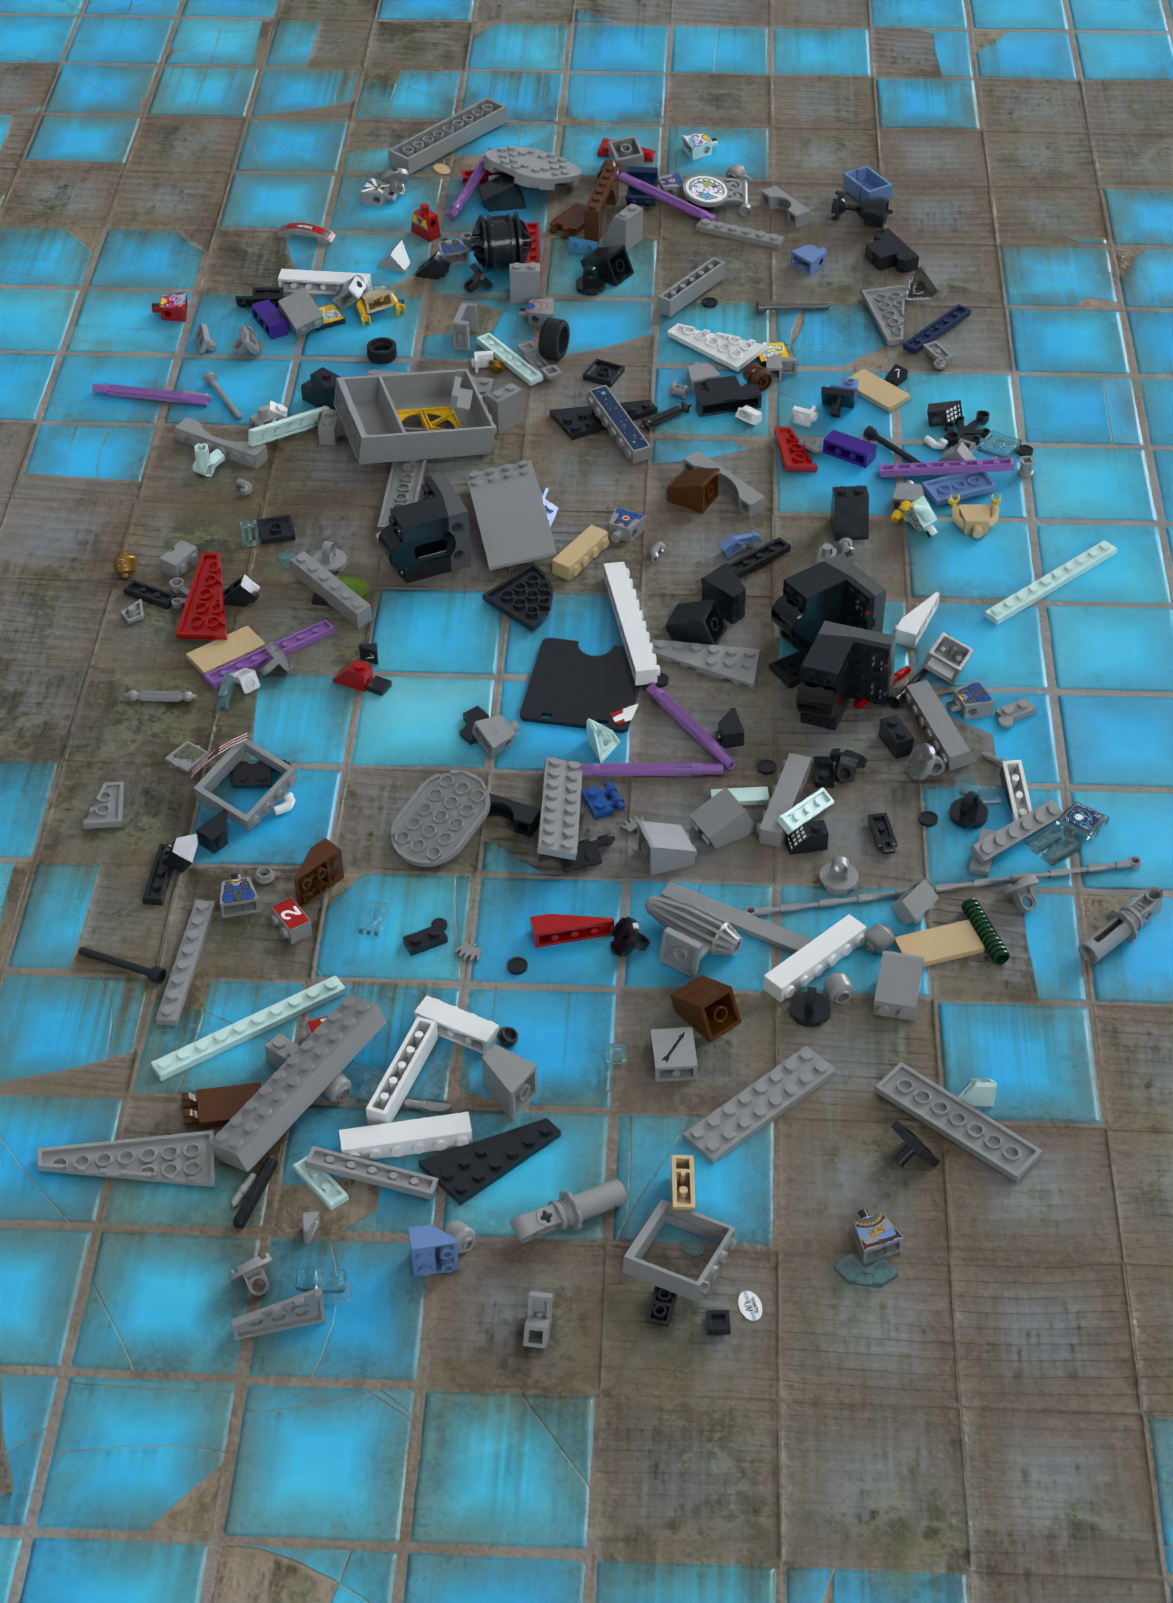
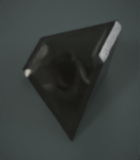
(920, 287)

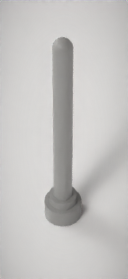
(211, 380)

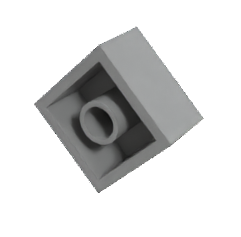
(626, 152)

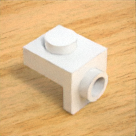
(278, 409)
(804, 416)

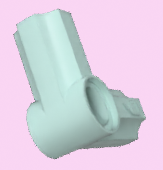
(205, 462)

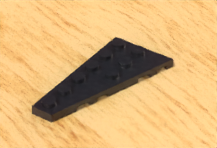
(582, 421)
(477, 1165)

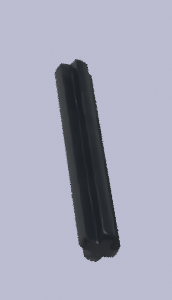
(255, 1192)

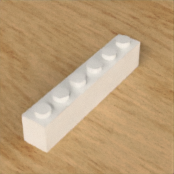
(317, 281)
(814, 958)
(402, 1072)
(407, 1137)

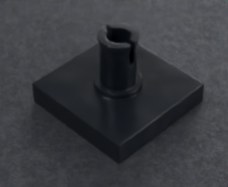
(837, 398)
(912, 1147)

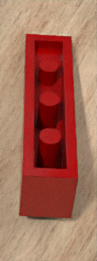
(560, 928)

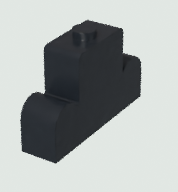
(890, 251)
(320, 388)
(726, 396)

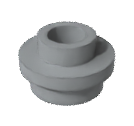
(264, 875)

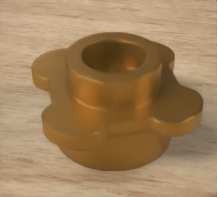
(496, 366)

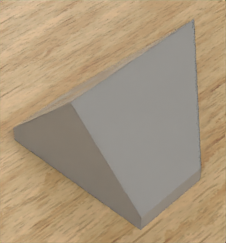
(396, 259)

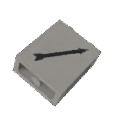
(673, 1054)

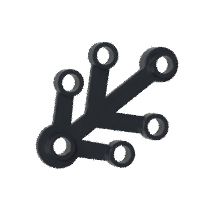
(953, 437)

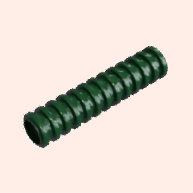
(985, 931)

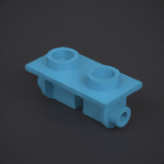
(582, 246)

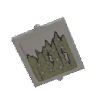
(186, 756)

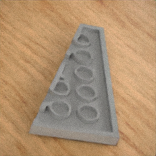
(887, 310)

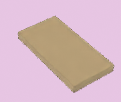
(879, 391)
(225, 651)
(941, 943)

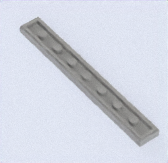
(739, 919)

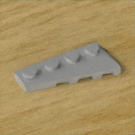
(288, 1314)

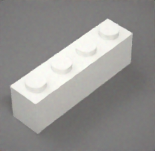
(459, 1025)

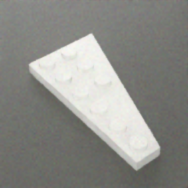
(720, 347)

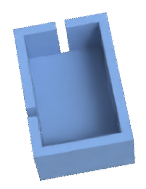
(867, 184)

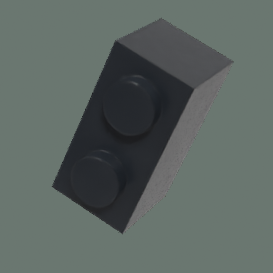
(896, 736)

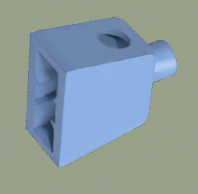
(808, 258)

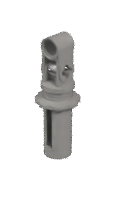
(1122, 925)
(569, 1210)

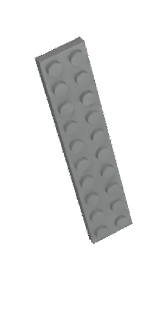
(403, 485)

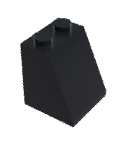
(502, 194)
(611, 264)
(850, 512)
(726, 591)
(696, 623)

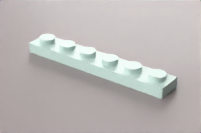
(510, 358)
(285, 426)

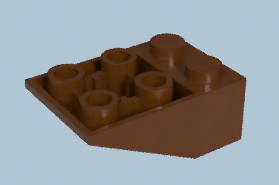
(318, 871)

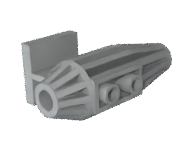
(691, 933)

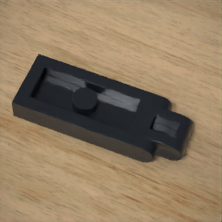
(882, 832)

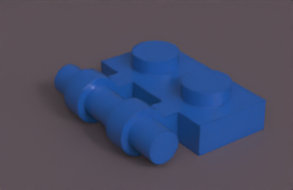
(597, 802)

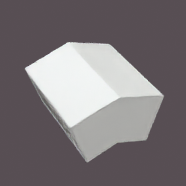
(749, 415)

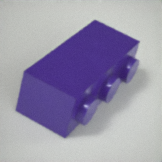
(270, 319)
(849, 448)

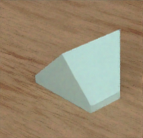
(601, 739)
(979, 1092)

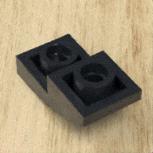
(661, 1307)

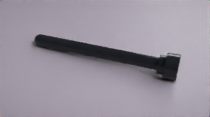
(871, 434)
(897, 698)
(156, 973)

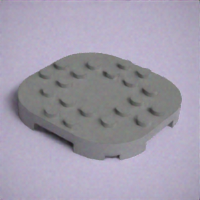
(532, 167)

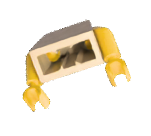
(375, 301)

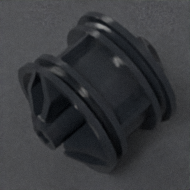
(500, 241)

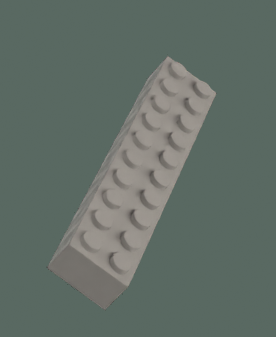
(448, 135)
(297, 1083)

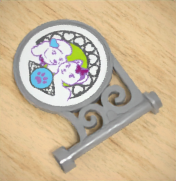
(714, 191)

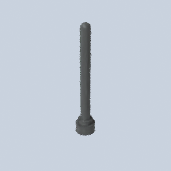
(762, 306)

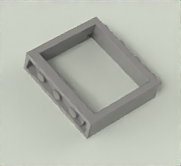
(226, 765)
(691, 1222)

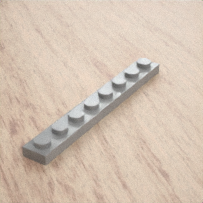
(185, 963)

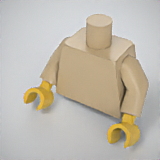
(975, 519)

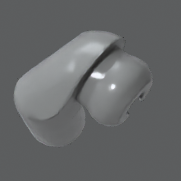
(246, 487)

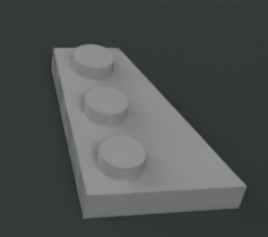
(108, 807)

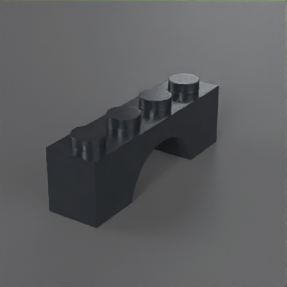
(523, 816)

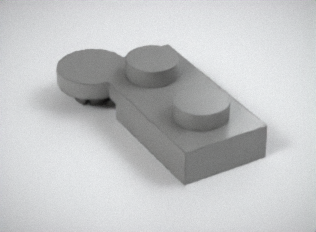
(938, 354)
(1014, 712)

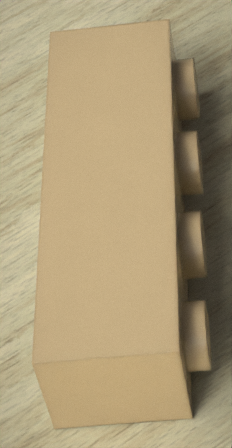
(580, 552)

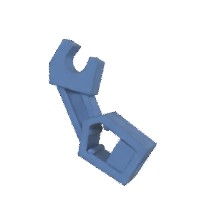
(734, 544)

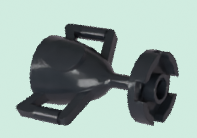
(871, 211)

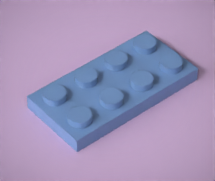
(964, 484)

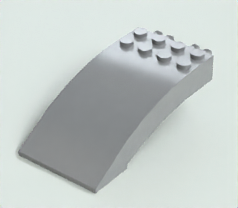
(511, 514)

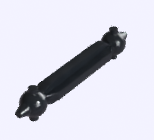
(666, 415)

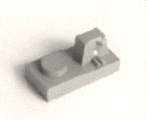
(203, 339)

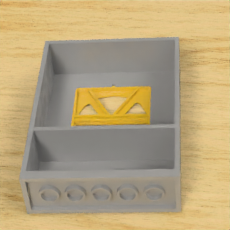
(377, 405)

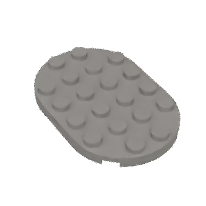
(440, 818)

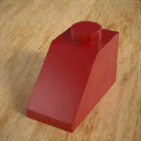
(355, 675)

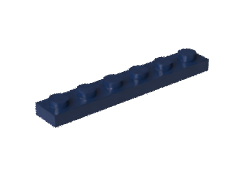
(936, 328)

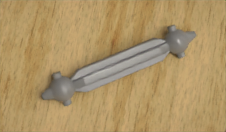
(168, 696)

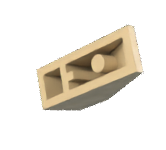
(682, 1182)

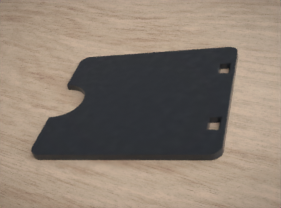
(578, 686)

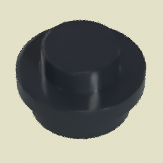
(507, 1036)

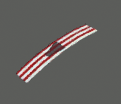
(236, 740)

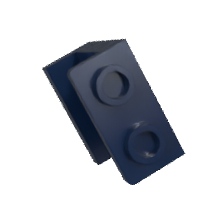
(647, 174)

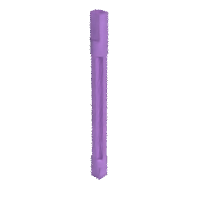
(467, 190)
(665, 197)
(152, 394)
(691, 726)
(651, 769)

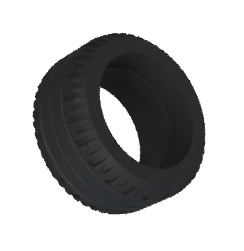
(553, 339)

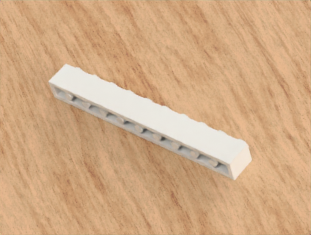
(631, 623)

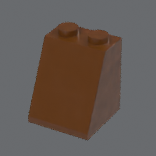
(695, 489)
(707, 1006)

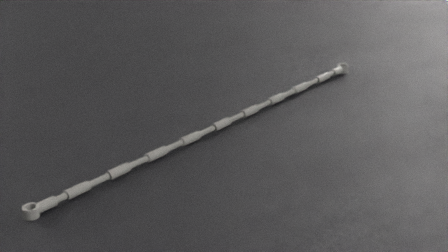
(1133, 863)

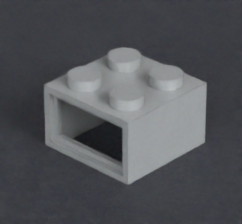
(945, 658)

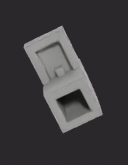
(778, 365)
(538, 1320)

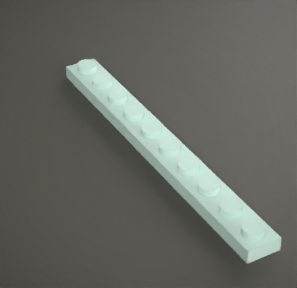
(1050, 582)
(248, 1028)

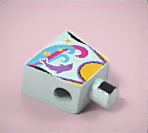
(698, 145)

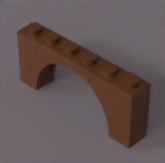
(604, 193)

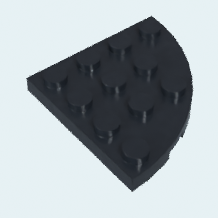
(523, 597)

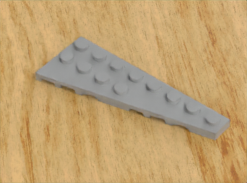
(164, 1159)

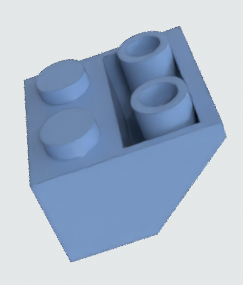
(432, 1251)

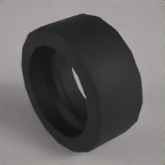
(381, 343)

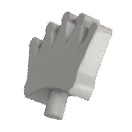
(632, 825)
(469, 951)

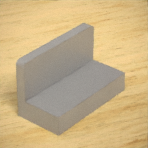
(460, 397)

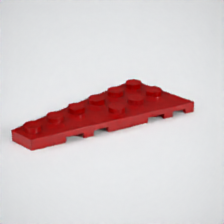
(205, 608)

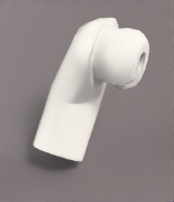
(934, 444)
(287, 804)

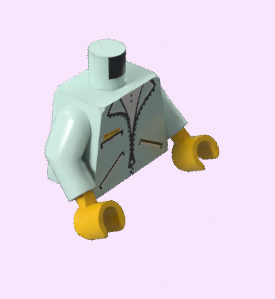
(918, 514)

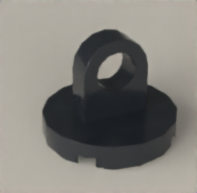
(476, 280)
(590, 284)
(846, 760)
(968, 811)
(627, 937)
(810, 1008)

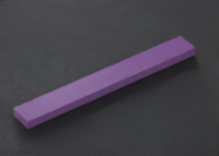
(946, 467)
(287, 645)

